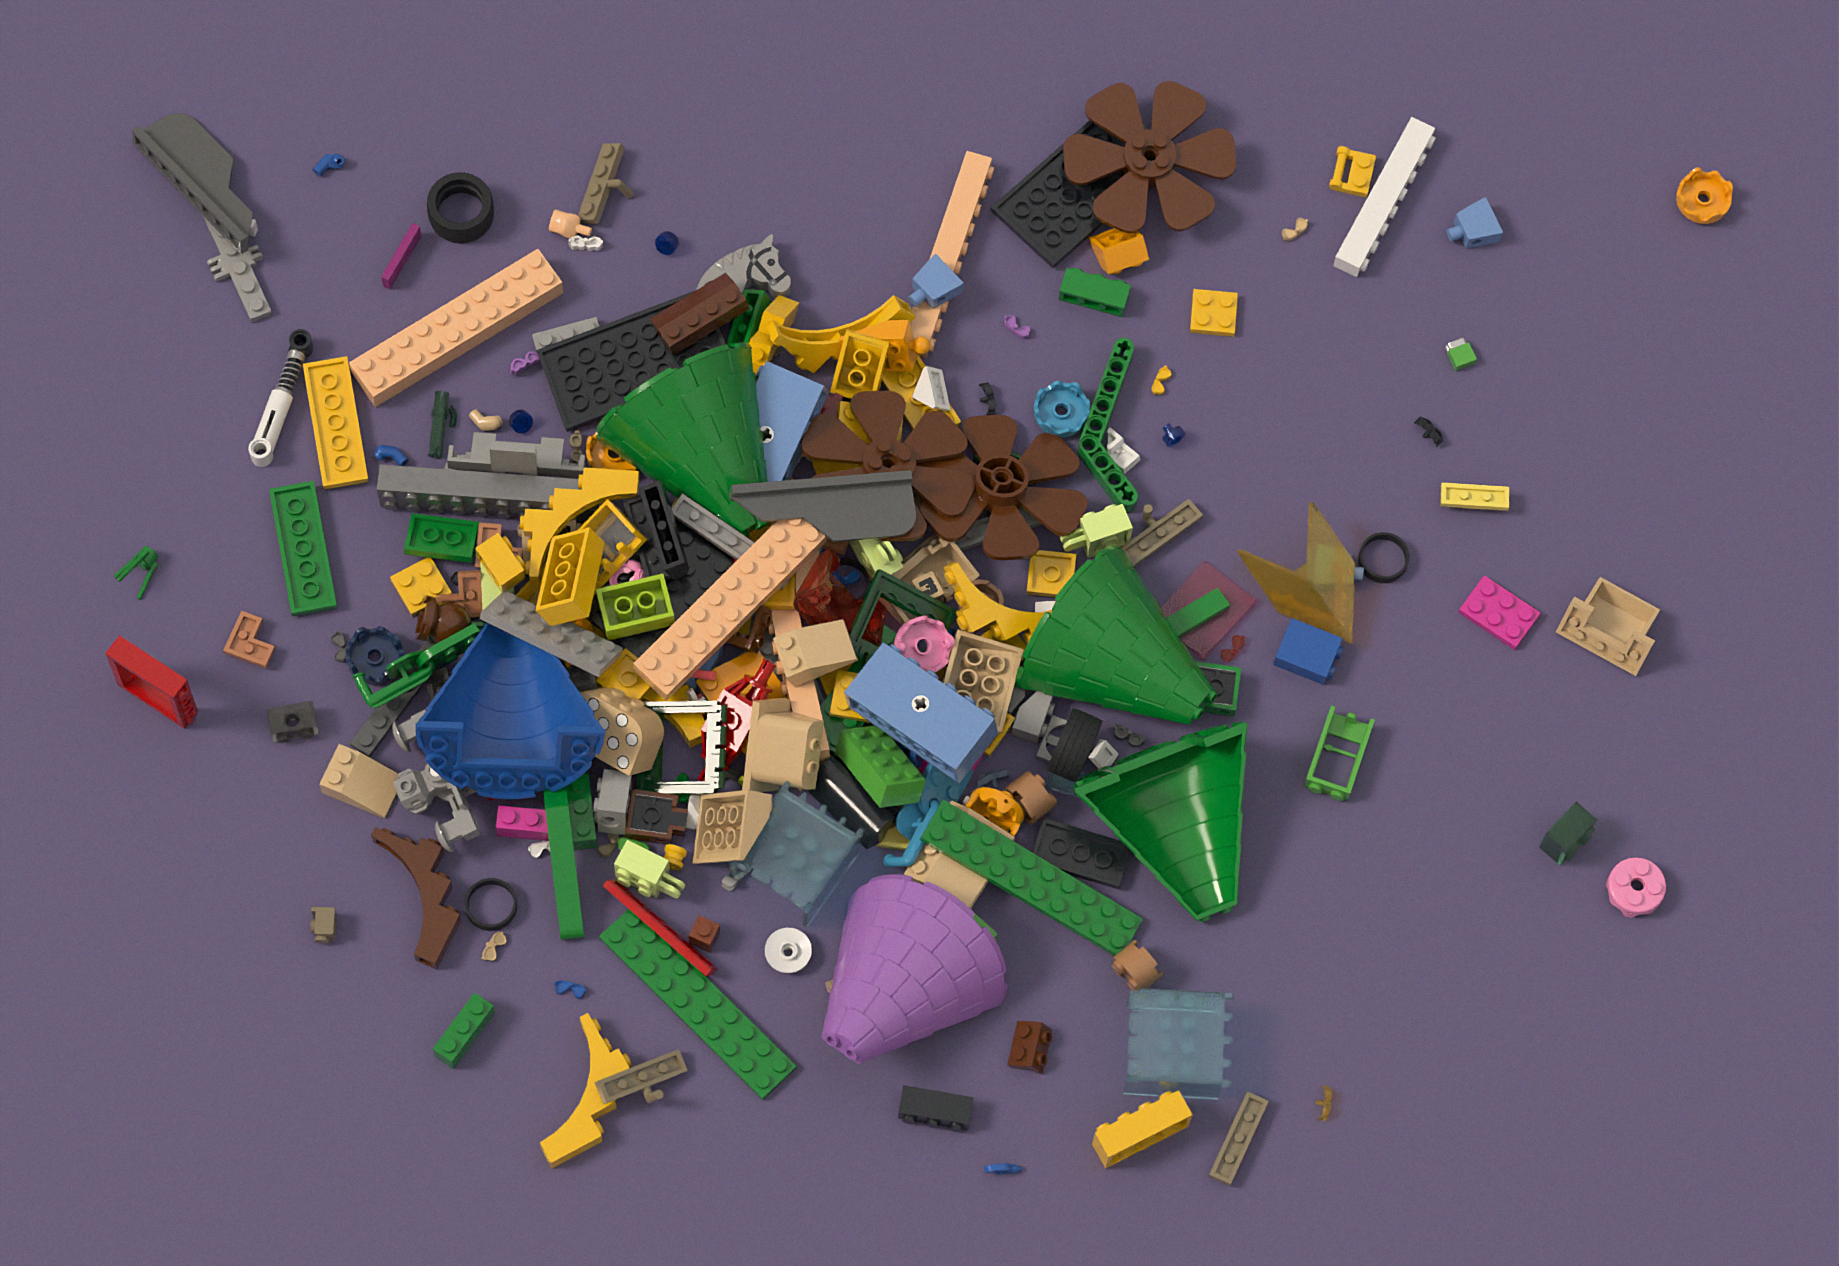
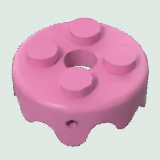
(935, 636)
(1625, 897)

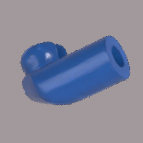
(329, 161)
(390, 451)

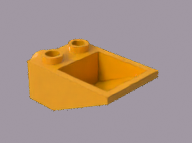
(902, 346)

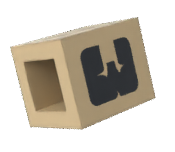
(928, 584)

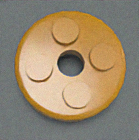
(1707, 183)
(598, 456)
(997, 807)

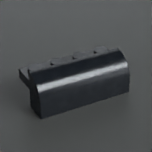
(655, 520)
(847, 798)

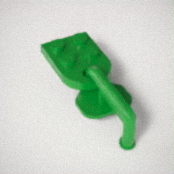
(426, 660)

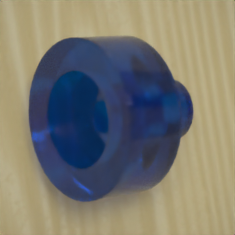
(666, 243)
(520, 421)
(1172, 435)

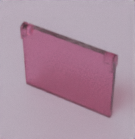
(1199, 583)

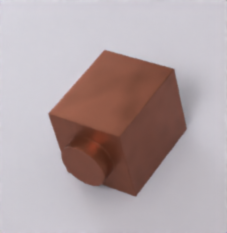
(704, 934)

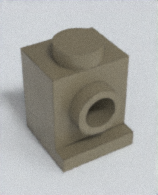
(324, 924)

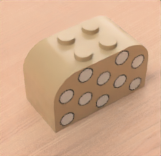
(630, 728)

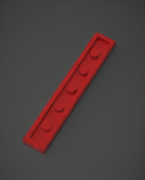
(660, 927)

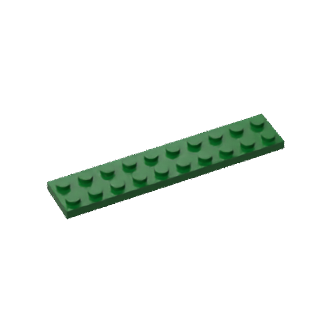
(1030, 878)
(699, 1004)

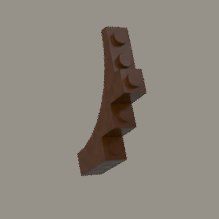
(422, 861)

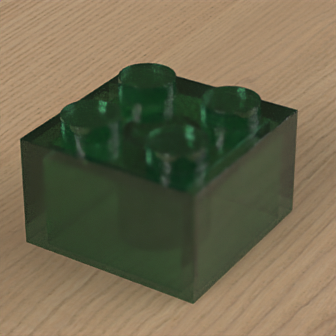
(1568, 834)

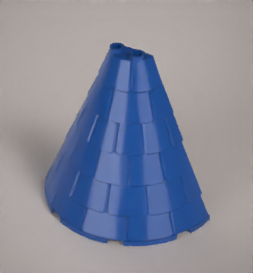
(509, 721)

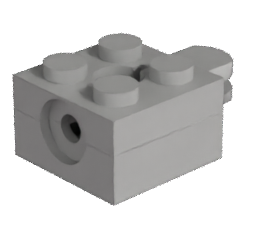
(613, 801)

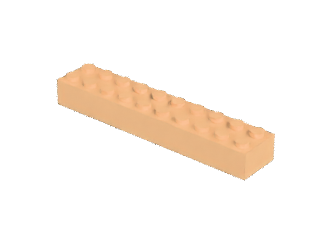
(456, 327)
(728, 605)

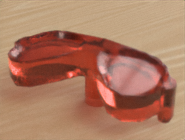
(1237, 643)

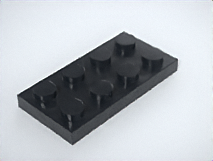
(1082, 853)

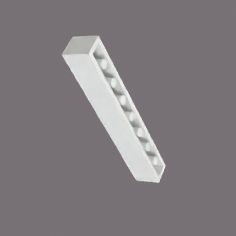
(1384, 197)

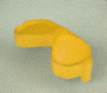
(1163, 374)

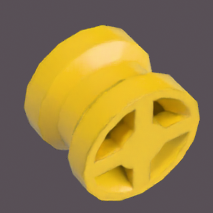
(675, 856)

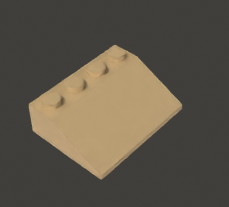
(983, 672)
(729, 825)
(947, 873)

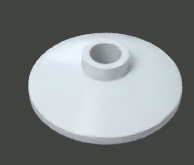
(792, 940)

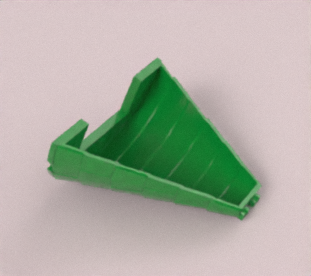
(696, 431)
(1114, 647)
(1180, 813)

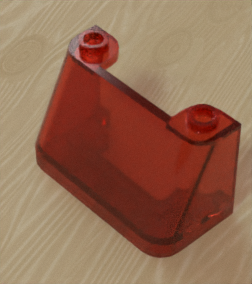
(826, 599)

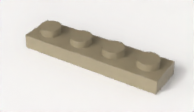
(1238, 1138)

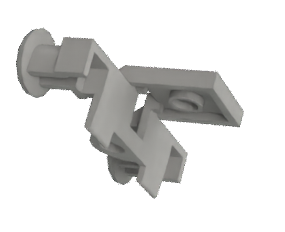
(515, 457)

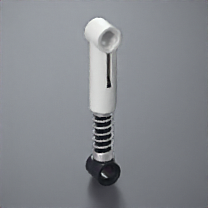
(280, 400)

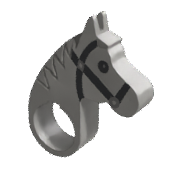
(752, 267)

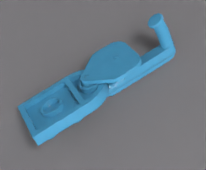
(916, 816)

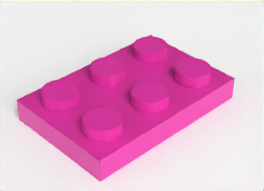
(1499, 612)

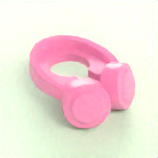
(631, 565)

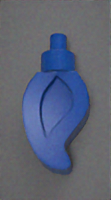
(1003, 1168)

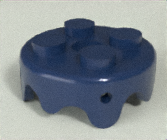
(366, 642)

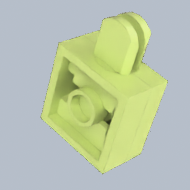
(1100, 531)
(877, 555)
(646, 872)

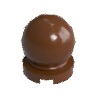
(440, 620)

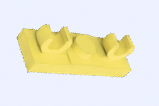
(1474, 496)

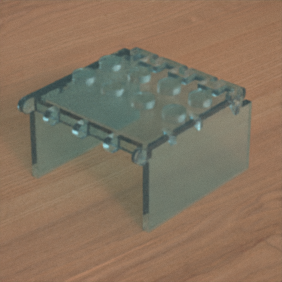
(800, 852)
(1177, 1043)

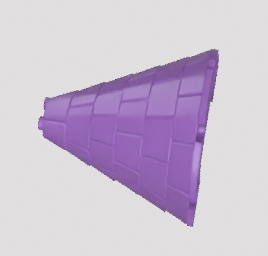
(908, 968)

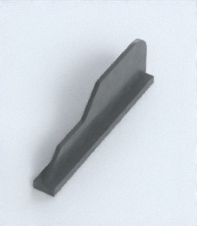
(198, 171)
(837, 505)

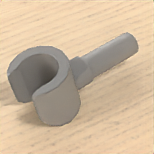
(730, 883)

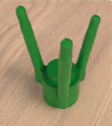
(143, 559)

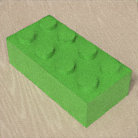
(880, 766)

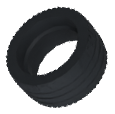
(454, 184)
(1074, 745)

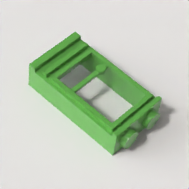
(1347, 729)

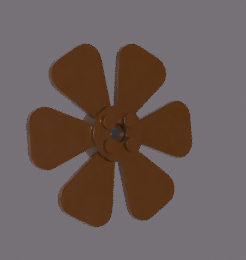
(1126, 200)
(880, 418)
(1003, 488)

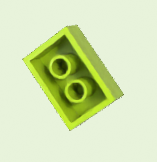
(635, 607)

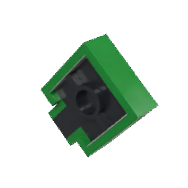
(1225, 682)

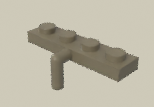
(602, 182)
(1162, 531)
(641, 1078)

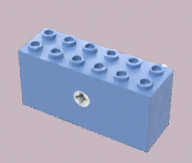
(785, 412)
(921, 712)

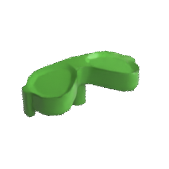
(621, 842)

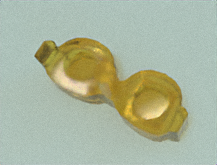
(1327, 1102)

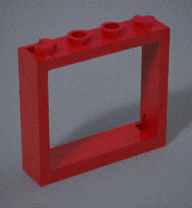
(152, 682)

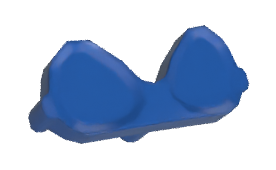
(852, 578)
(562, 986)

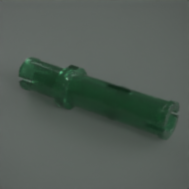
(439, 416)

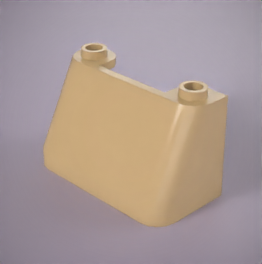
(928, 557)

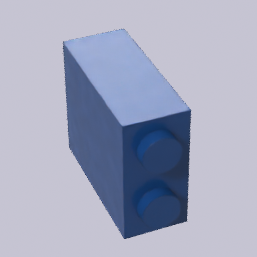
(1308, 651)

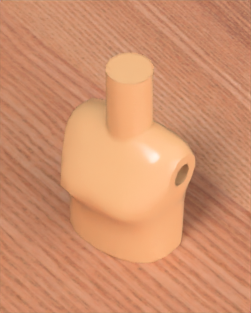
(567, 224)

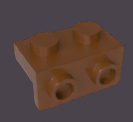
(1030, 1046)

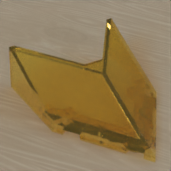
(1320, 589)

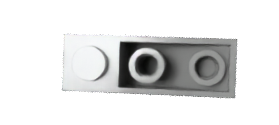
(1032, 717)

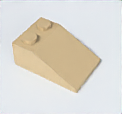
(814, 651)
(359, 781)

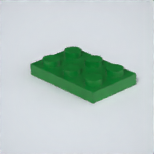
(441, 538)

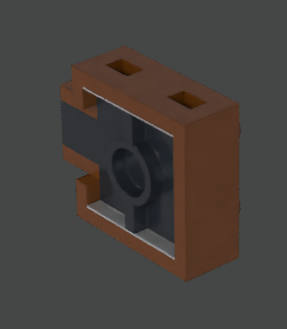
(655, 817)

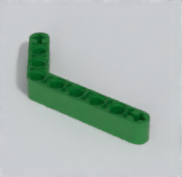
(1102, 419)
(563, 864)

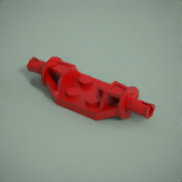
(739, 711)

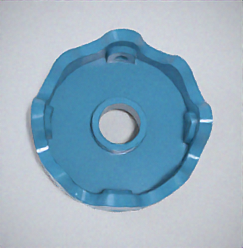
(1061, 395)

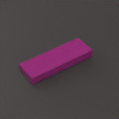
(401, 256)

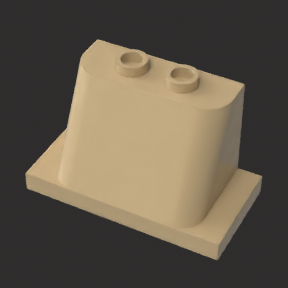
(1611, 625)
(781, 747)

